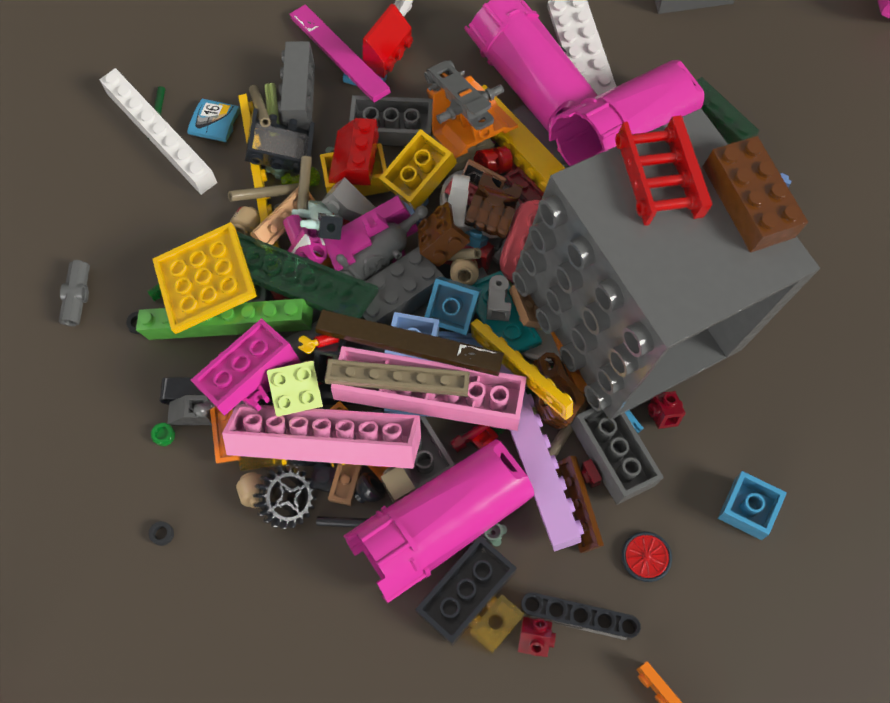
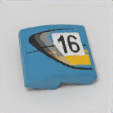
(213, 120)

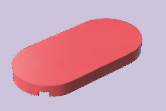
(517, 237)

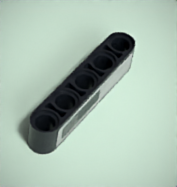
(592, 613)

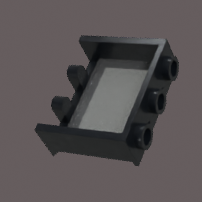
(278, 144)

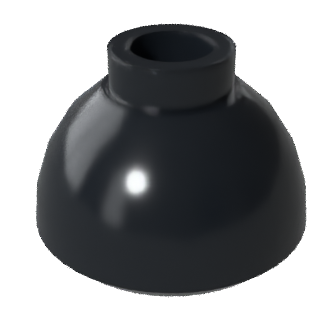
(369, 488)

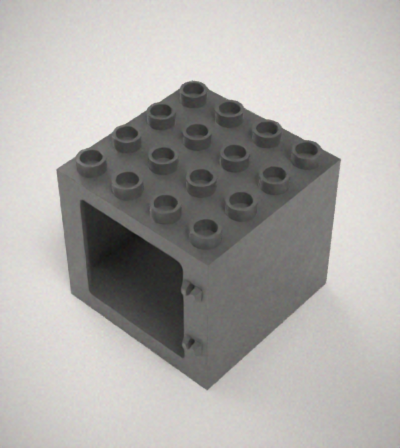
(652, 299)

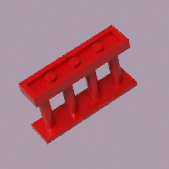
(681, 155)

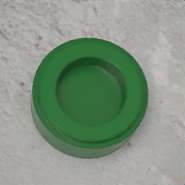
(162, 434)

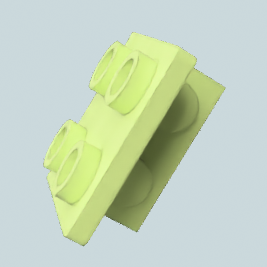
(294, 388)

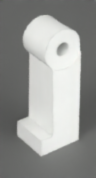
(458, 198)

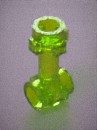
(314, 178)

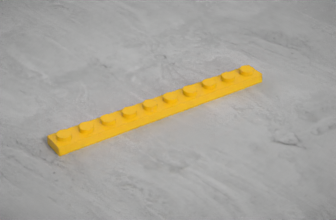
(259, 174)

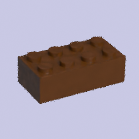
(754, 194)

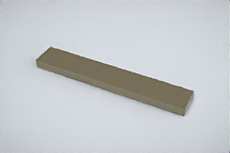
(397, 377)

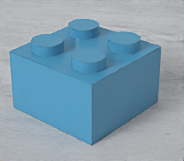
(453, 304)
(752, 505)

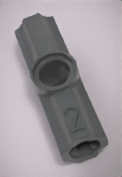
(74, 293)

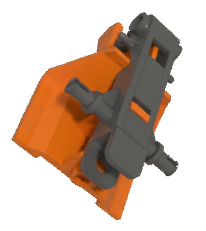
(463, 110)

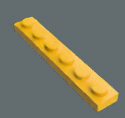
(518, 366)

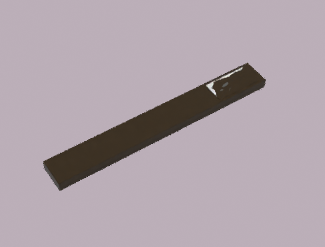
(410, 342)

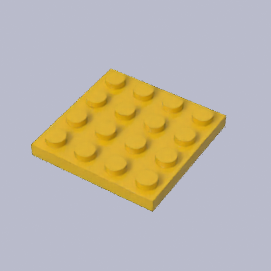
(203, 278)

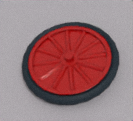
(646, 556)

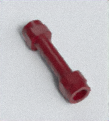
(459, 443)

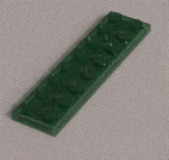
(305, 279)

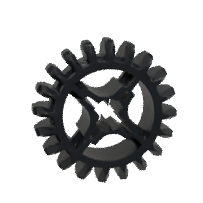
(273, 482)

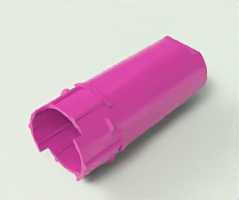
(528, 58)
(642, 102)
(440, 518)

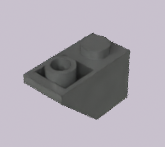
(182, 411)

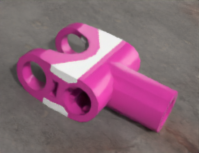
(303, 240)

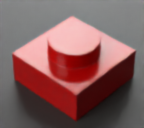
(484, 438)

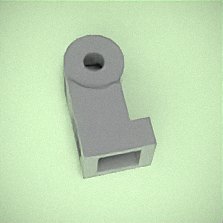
(496, 305)

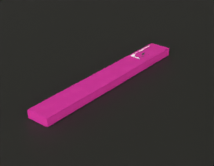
(340, 53)

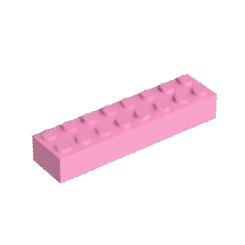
(490, 399)
(324, 436)

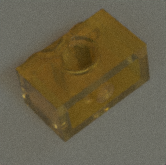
(492, 638)

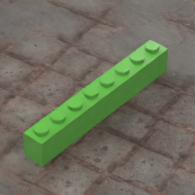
(279, 314)

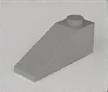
(347, 201)

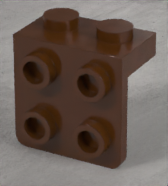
(440, 237)

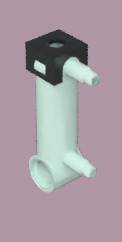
(320, 218)

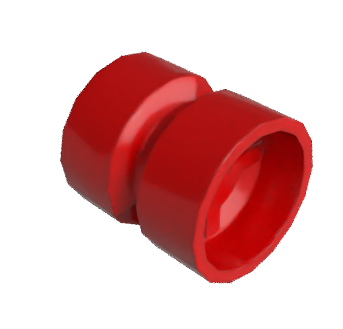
(495, 159)

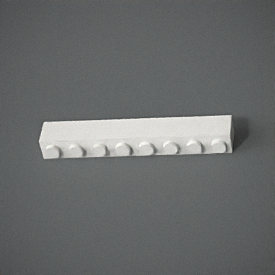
(158, 131)

